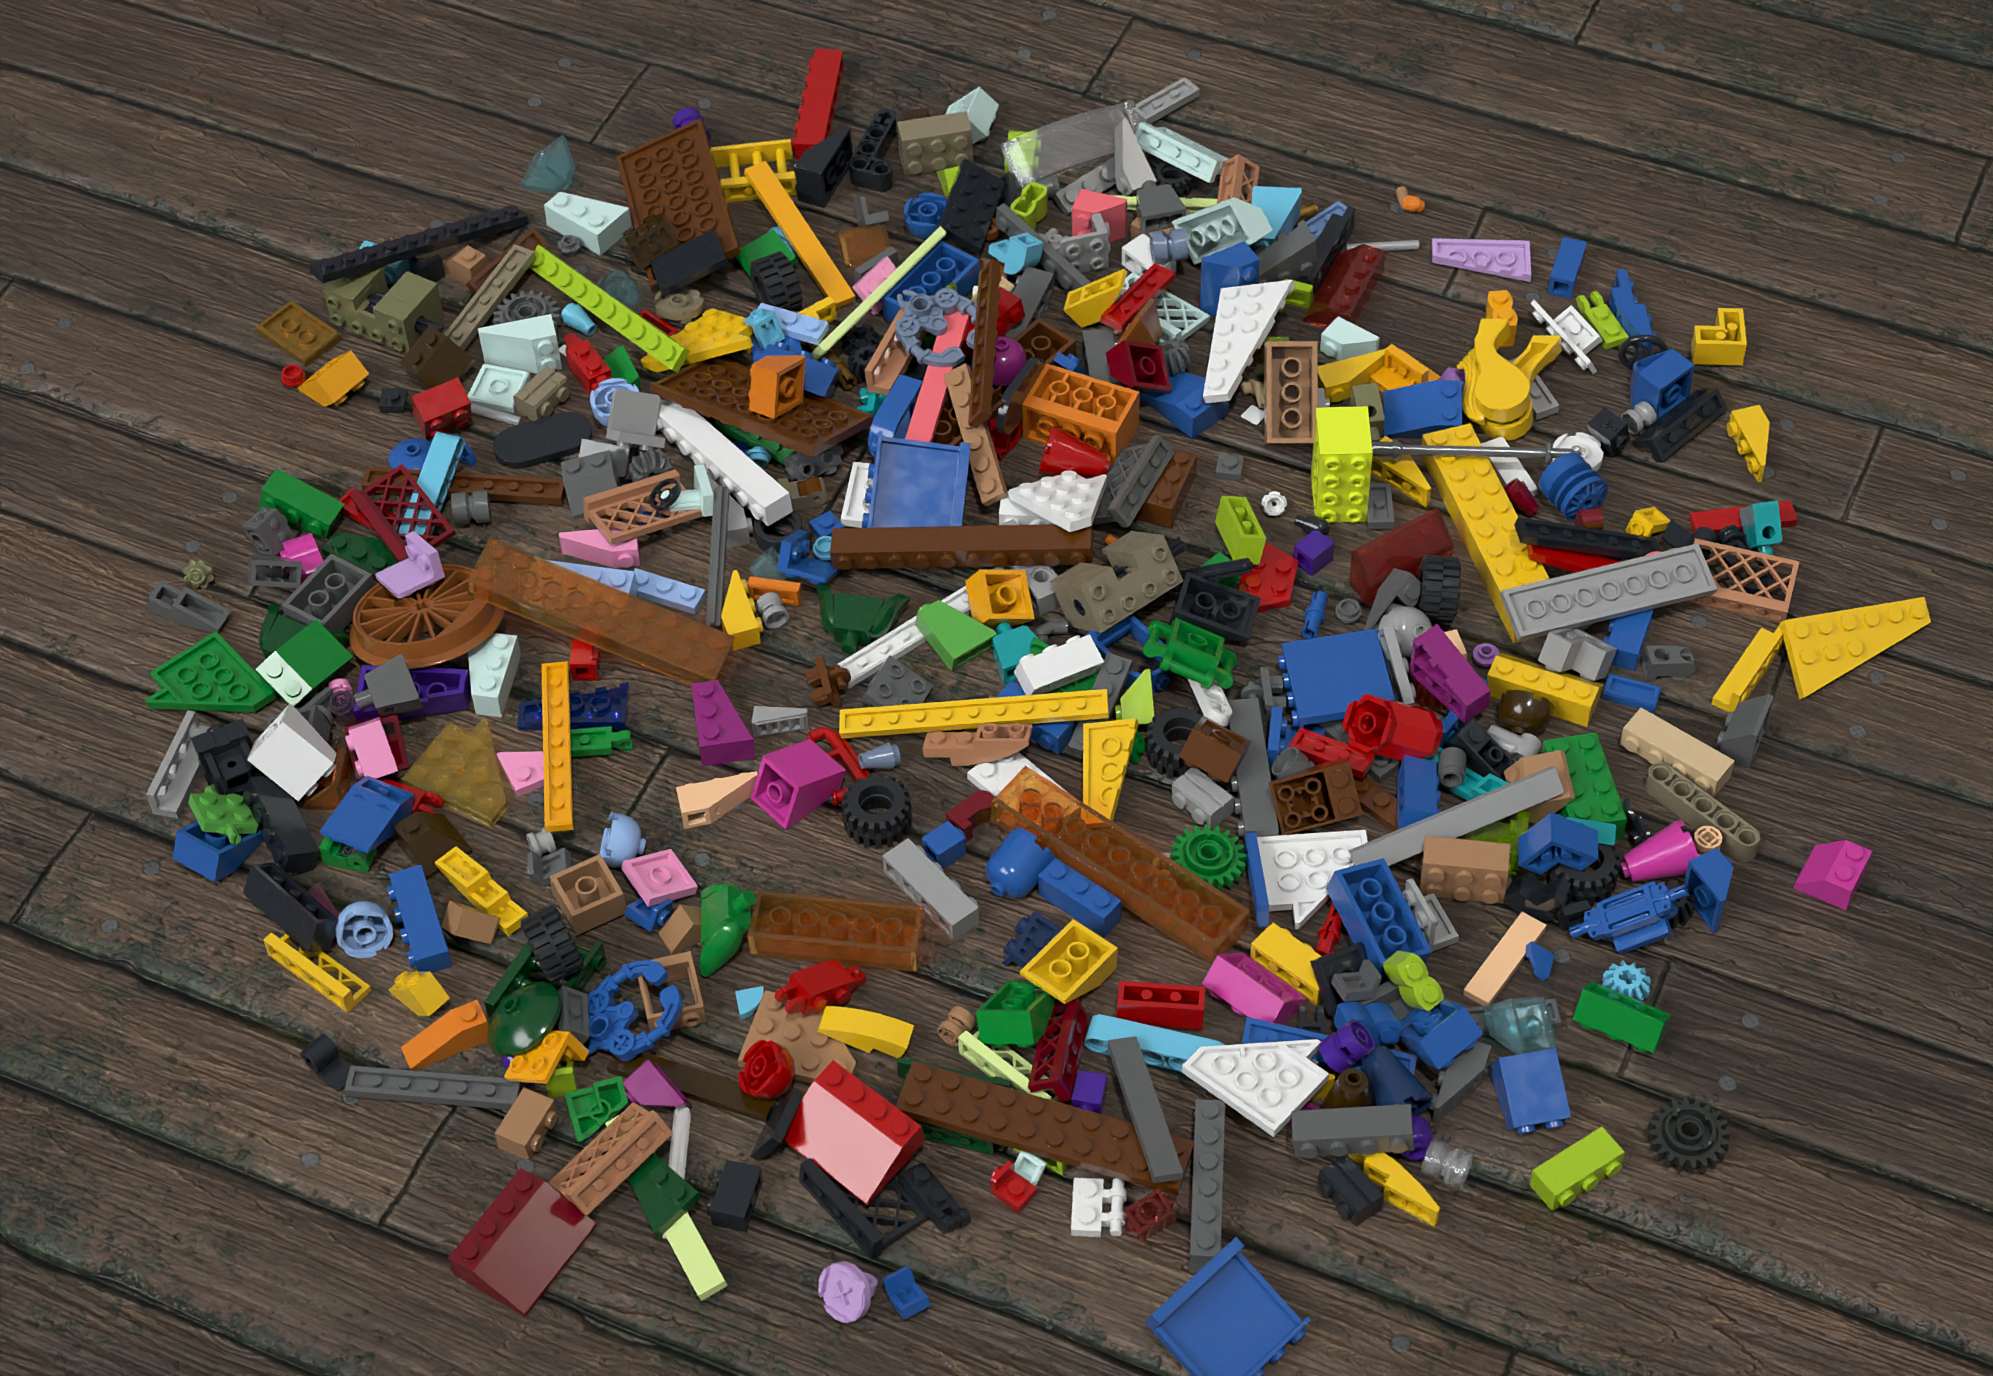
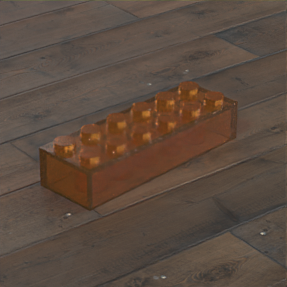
(836, 929)

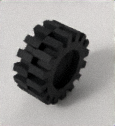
(1166, 170)

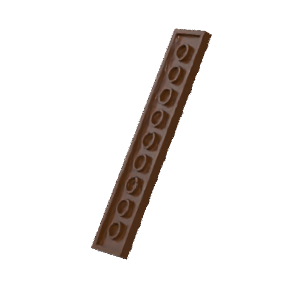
(1032, 1124)

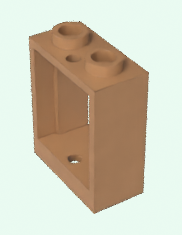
(678, 967)

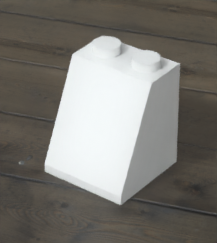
(293, 754)

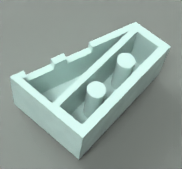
(590, 220)
(492, 673)

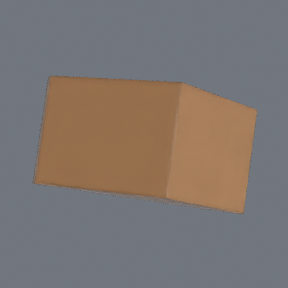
(470, 923)
(682, 929)

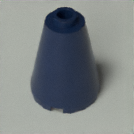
(1393, 1083)

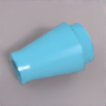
(577, 318)

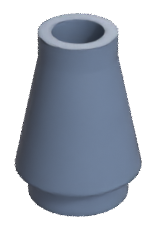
(881, 757)

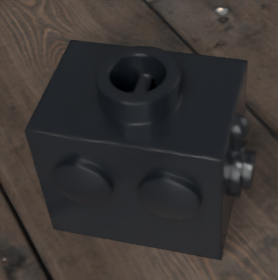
(1609, 431)

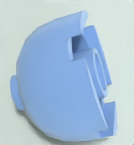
(602, 397)
(621, 840)
(363, 929)

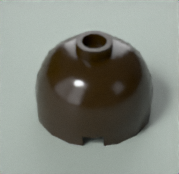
(1523, 713)

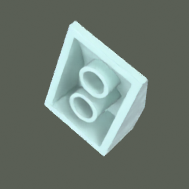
(521, 344)

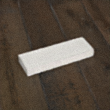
(1509, 467)

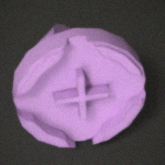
(846, 1291)

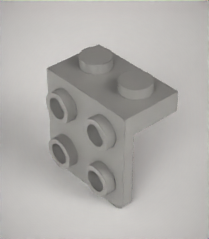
(1088, 250)
(634, 419)
(1430, 917)

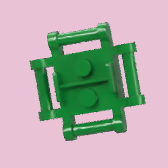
(1191, 652)

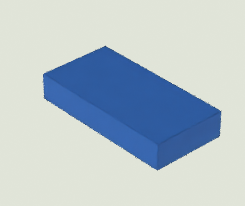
(1631, 692)

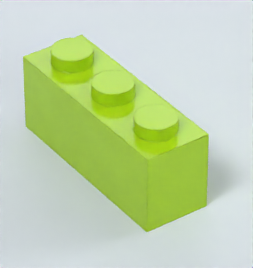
(1240, 529)
(1577, 1169)

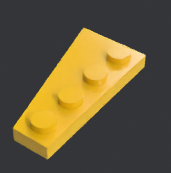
(1105, 762)

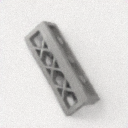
(177, 771)

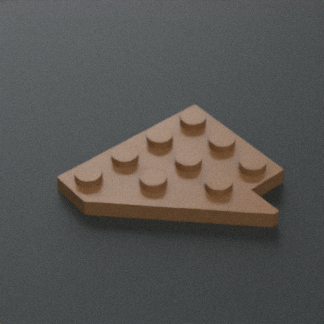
(799, 1035)

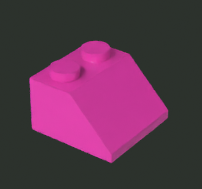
(1834, 872)

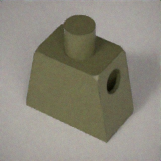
(1369, 396)

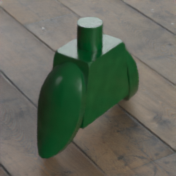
(858, 618)
(279, 629)

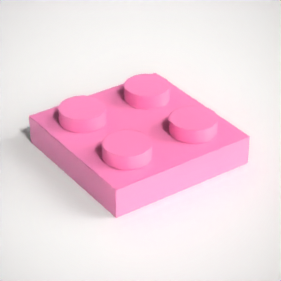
(659, 877)

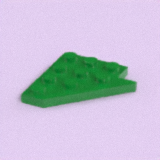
(209, 679)

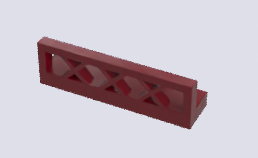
(1068, 1049)

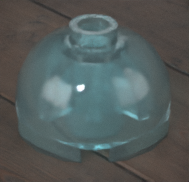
(623, 288)

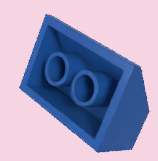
(1226, 269)
(819, 375)

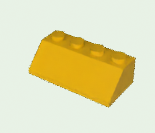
(1571, 695)

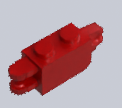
(585, 363)
(819, 987)

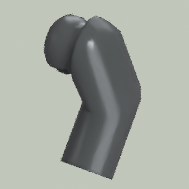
(1051, 628)

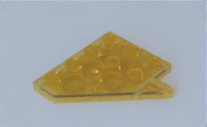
(462, 772)

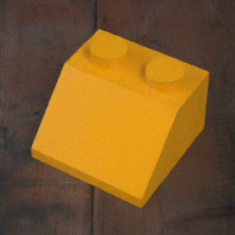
(335, 380)
(999, 597)

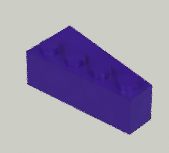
(438, 690)

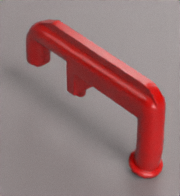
(841, 752)

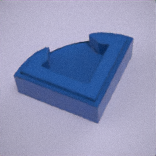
(467, 455)
(1540, 960)

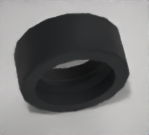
(765, 541)

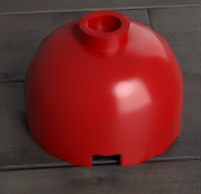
(767, 1070)

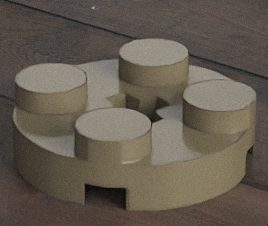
(679, 305)

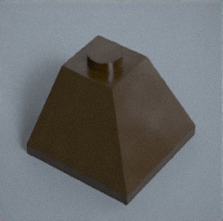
(427, 838)

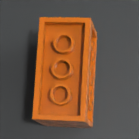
(1082, 406)

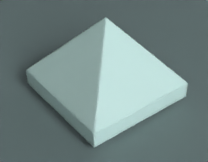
(1029, 1167)

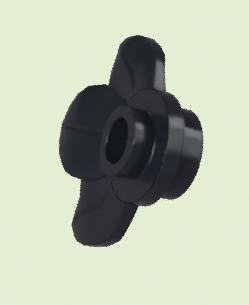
(1640, 830)

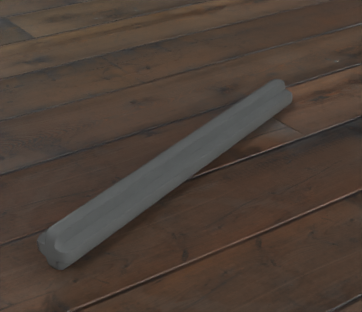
(717, 557)

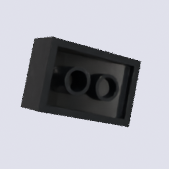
(823, 168)
(1215, 608)

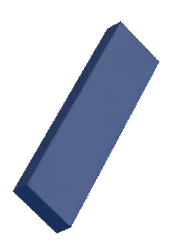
(1257, 880)

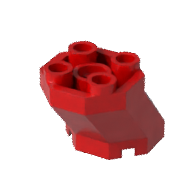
(1392, 728)

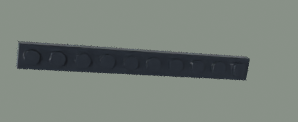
(418, 244)

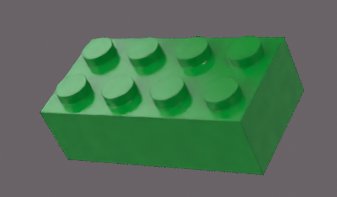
(1591, 781)

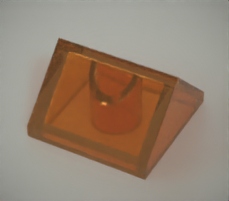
(862, 243)
(335, 786)

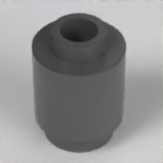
(1452, 766)

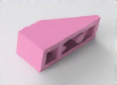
(594, 547)

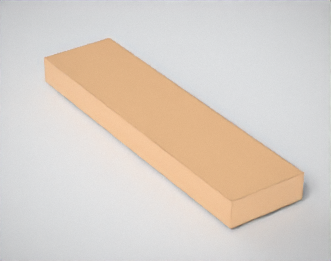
(1504, 960)

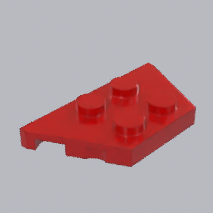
(1271, 579)

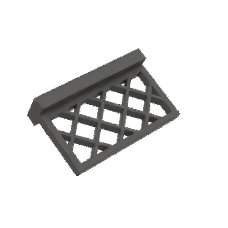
(1132, 481)

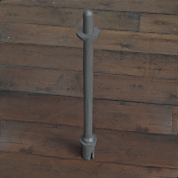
(1397, 449)

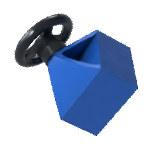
(1657, 376)

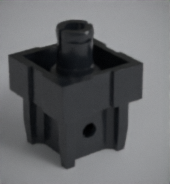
(224, 756)

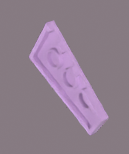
(1492, 257)

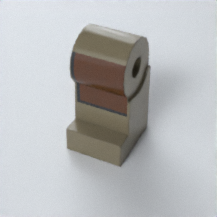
(805, 493)

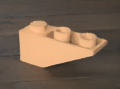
(710, 800)

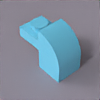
(1018, 252)

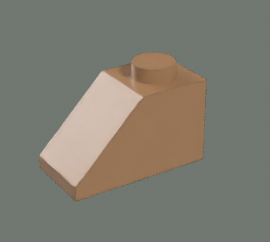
(464, 264)

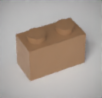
(526, 1124)

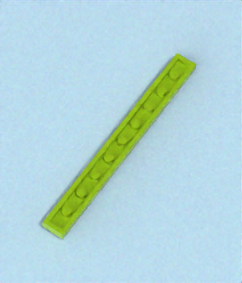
(609, 309)

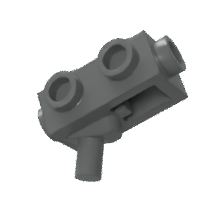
(824, 463)

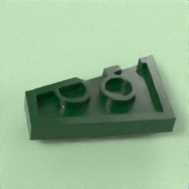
(662, 1193)

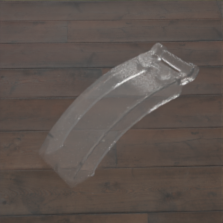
(1066, 143)

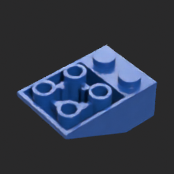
(368, 814)

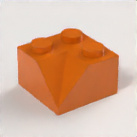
(777, 384)

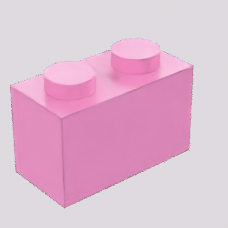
(372, 749)

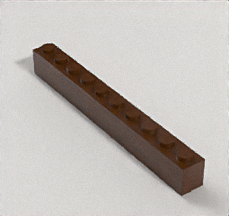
(959, 546)

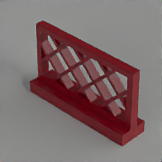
(382, 525)

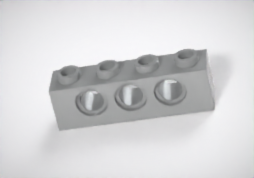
(1038, 578)

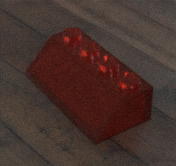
(1347, 286)
(1398, 549)

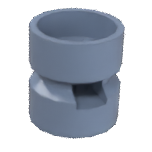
(1169, 245)

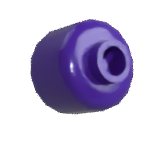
(1422, 1138)

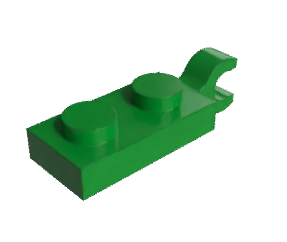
(599, 741)

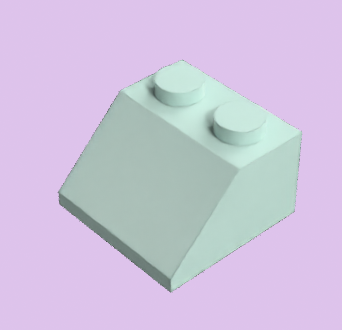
(980, 111)

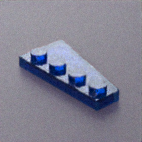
(586, 710)

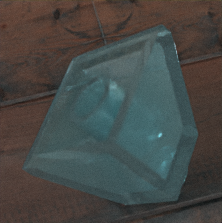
(550, 168)
(1521, 1024)

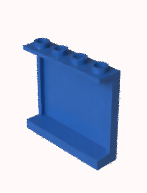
(916, 483)
(1332, 673)
(1226, 1319)

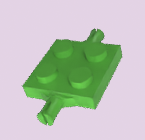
(223, 814)

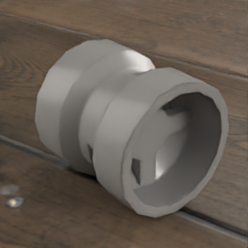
(1640, 416)
(772, 610)

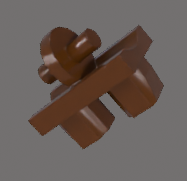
(830, 681)

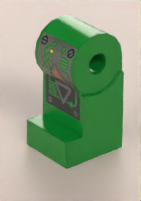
(345, 856)

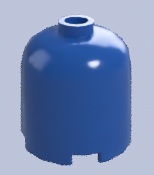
(1016, 864)

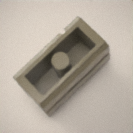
(542, 394)

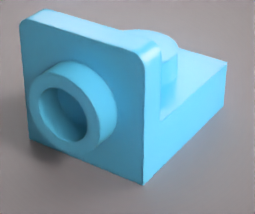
(765, 327)

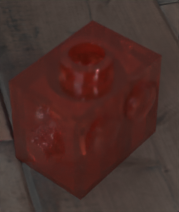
(1154, 1205)

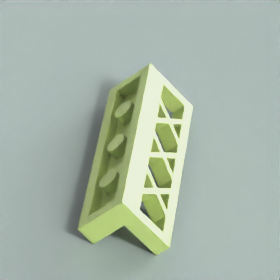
(993, 1065)

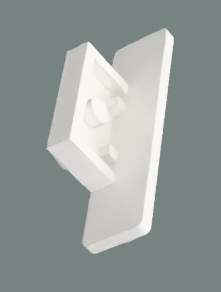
(1575, 333)

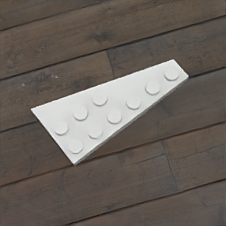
(1240, 328)

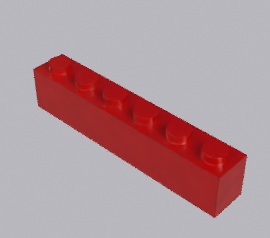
(818, 99)

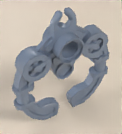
(927, 314)

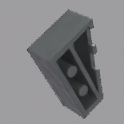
(1288, 257)

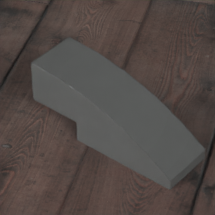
(187, 608)

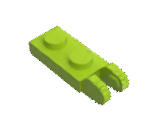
(1602, 320)

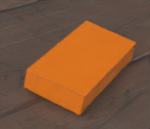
(789, 591)

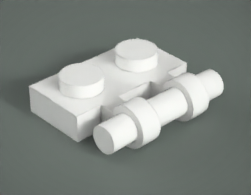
(1088, 1203)

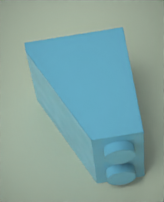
(1280, 207)

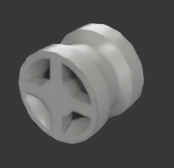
(541, 842)

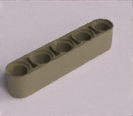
(1701, 809)

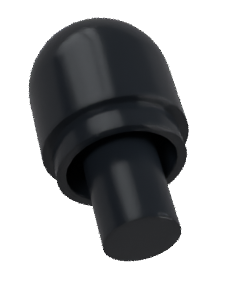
(1311, 523)

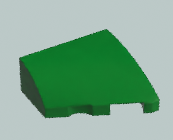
(595, 1106)

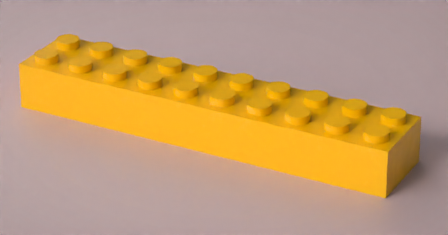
(1482, 516)

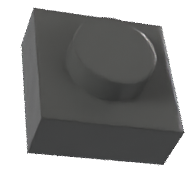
(1229, 467)

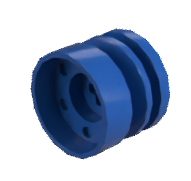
(1572, 485)

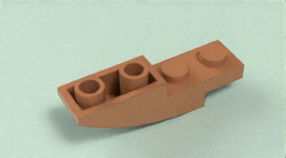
(971, 748)

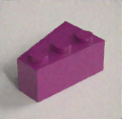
(1448, 674)
(719, 727)

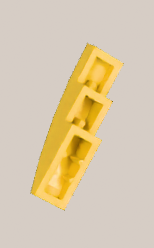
(480, 889)
(1399, 1186)

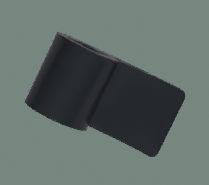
(1678, 537)
(325, 1062)

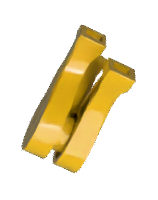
(1500, 391)

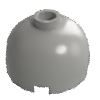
(1408, 623)

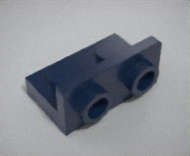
(1031, 938)

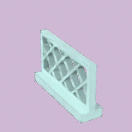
(1180, 151)
(1168, 326)

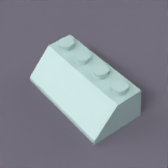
(1222, 227)

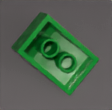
(304, 664)
(1015, 1015)

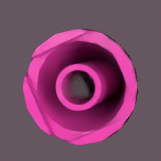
(1660, 855)

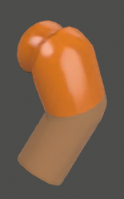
(1409, 202)

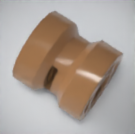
(958, 1022)

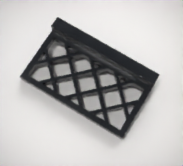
(849, 1217)

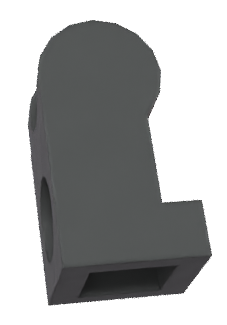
(1667, 661)

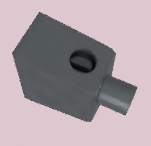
(1157, 207)
(271, 571)
(390, 689)

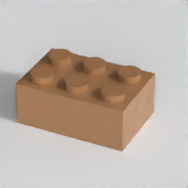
(1464, 869)

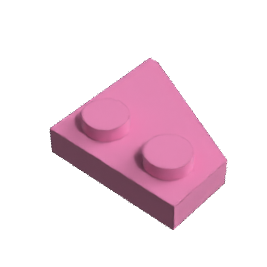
(523, 770)

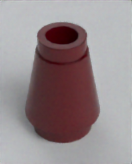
(1521, 497)

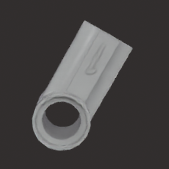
(1515, 745)

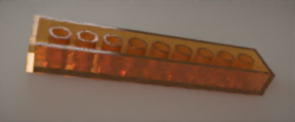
(599, 614)
(1122, 865)

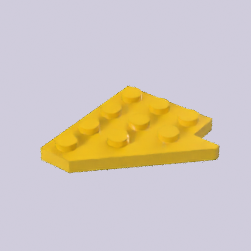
(707, 338)

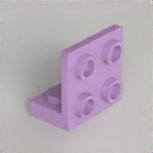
(417, 571)

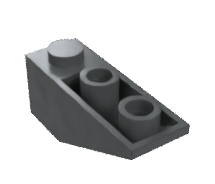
(1398, 590)
(1460, 1079)

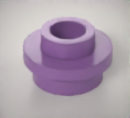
(1484, 655)

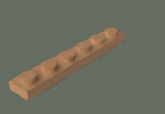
(982, 451)

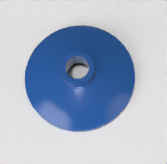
(410, 453)

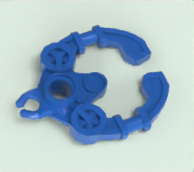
(610, 1022)

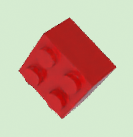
(442, 408)

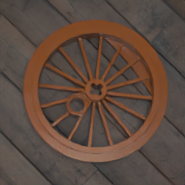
(388, 615)

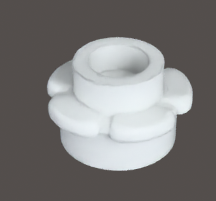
(1277, 510)

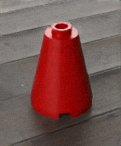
(1070, 453)

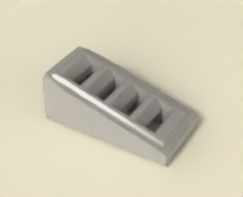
(778, 720)

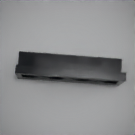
(1329, 246)
(1682, 423)

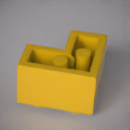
(1720, 343)

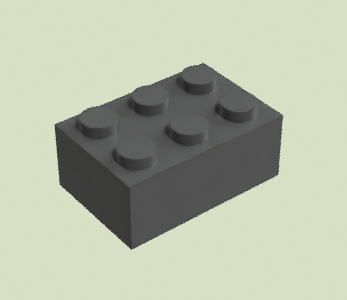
(329, 594)

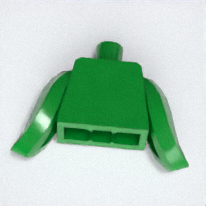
(723, 923)

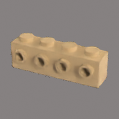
(1666, 744)

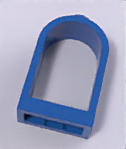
(896, 410)
(1139, 632)

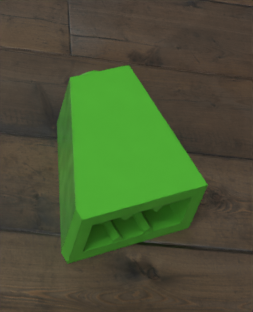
(953, 633)

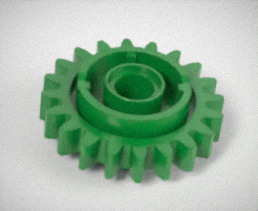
(1210, 855)

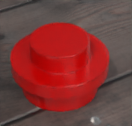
(293, 375)

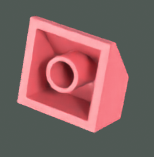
(1112, 210)

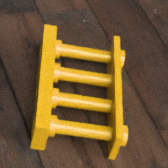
(738, 187)

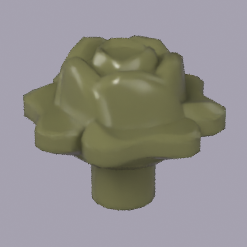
(198, 574)

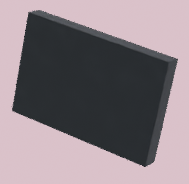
(689, 262)

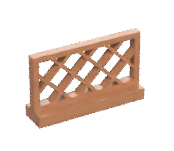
(633, 496)
(1741, 601)
(623, 1157)

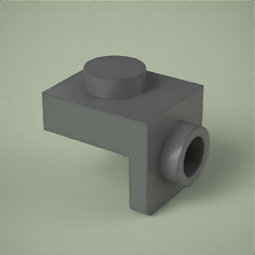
(542, 868)
(1358, 985)

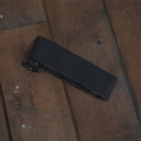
(867, 163)

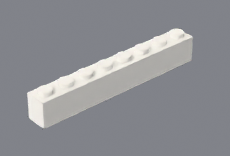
(724, 462)

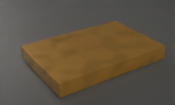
(298, 333)

